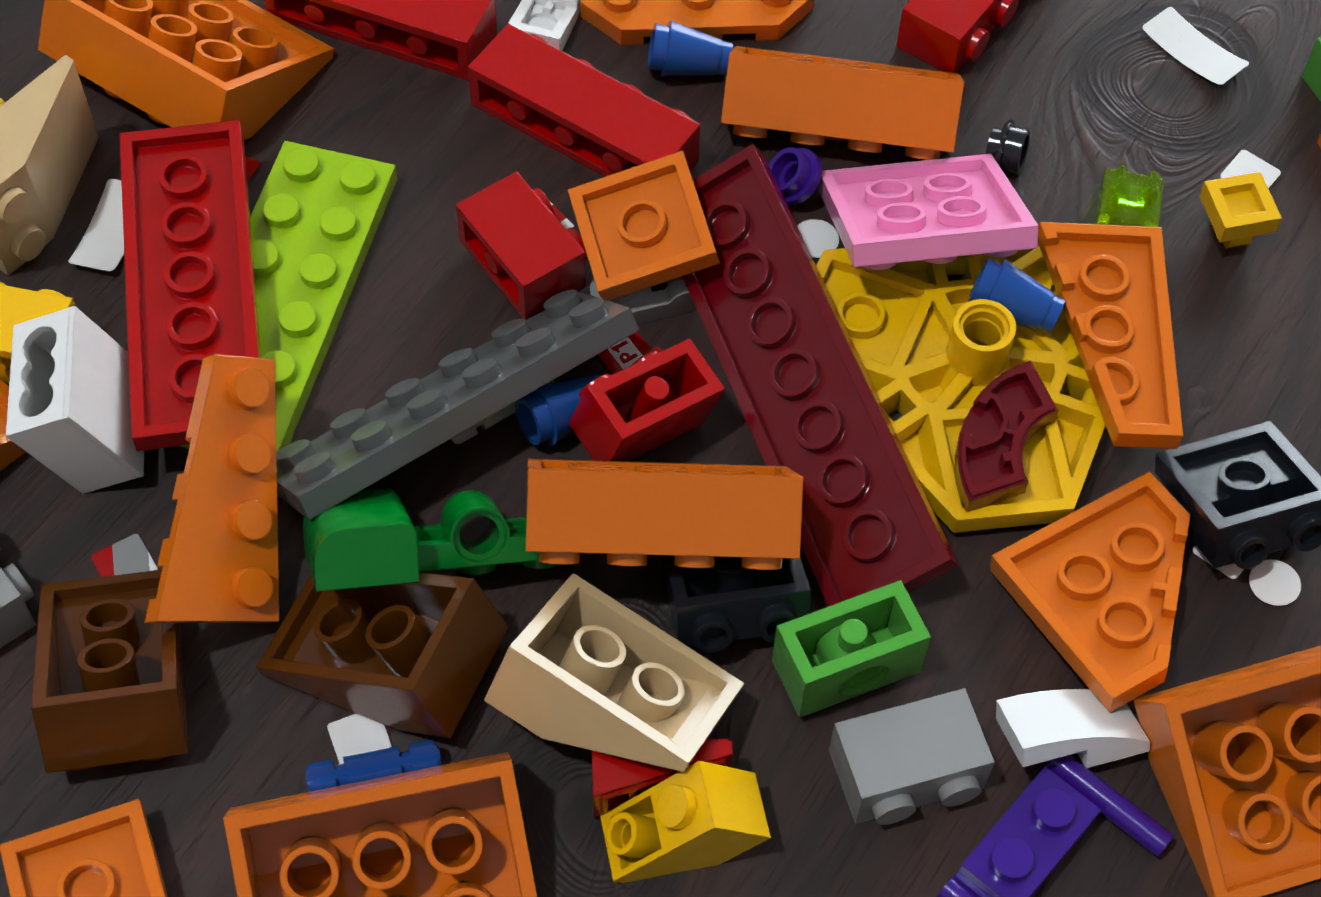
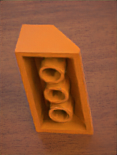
(842, 100)
(663, 511)

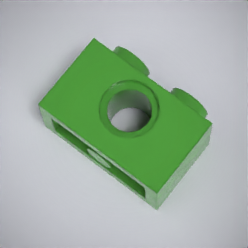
(850, 648)

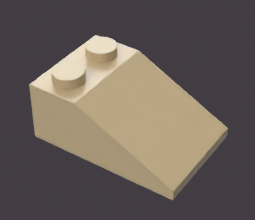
(43, 153)
(610, 681)

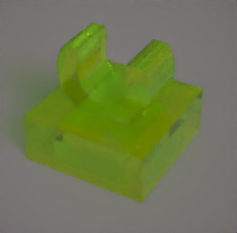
(1130, 198)

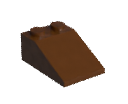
(390, 650)
(104, 677)

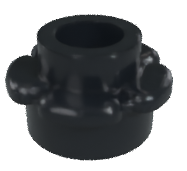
(1009, 146)

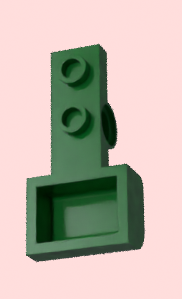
(375, 543)

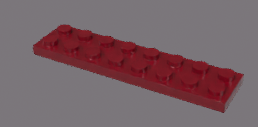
(809, 391)

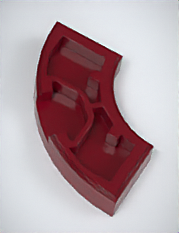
(995, 433)

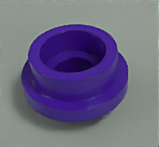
(796, 173)

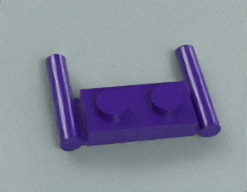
(1043, 830)

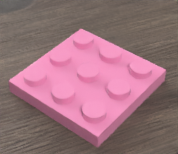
(927, 211)

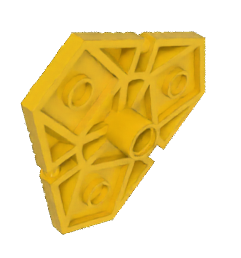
(936, 355)

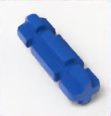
(372, 765)

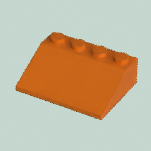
(186, 56)
(1243, 772)
(388, 836)

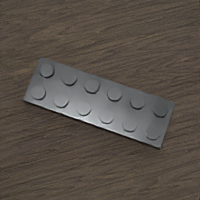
(450, 400)

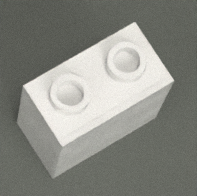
(72, 400)

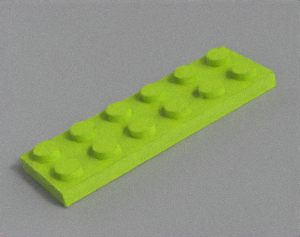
(307, 254)

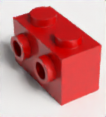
(521, 243)
(646, 403)

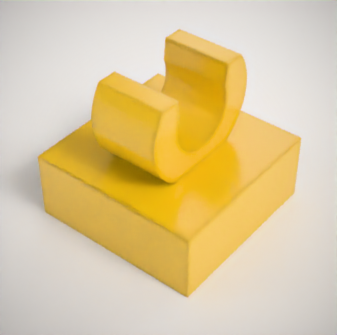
(1240, 208)

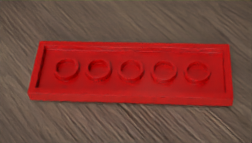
(184, 268)

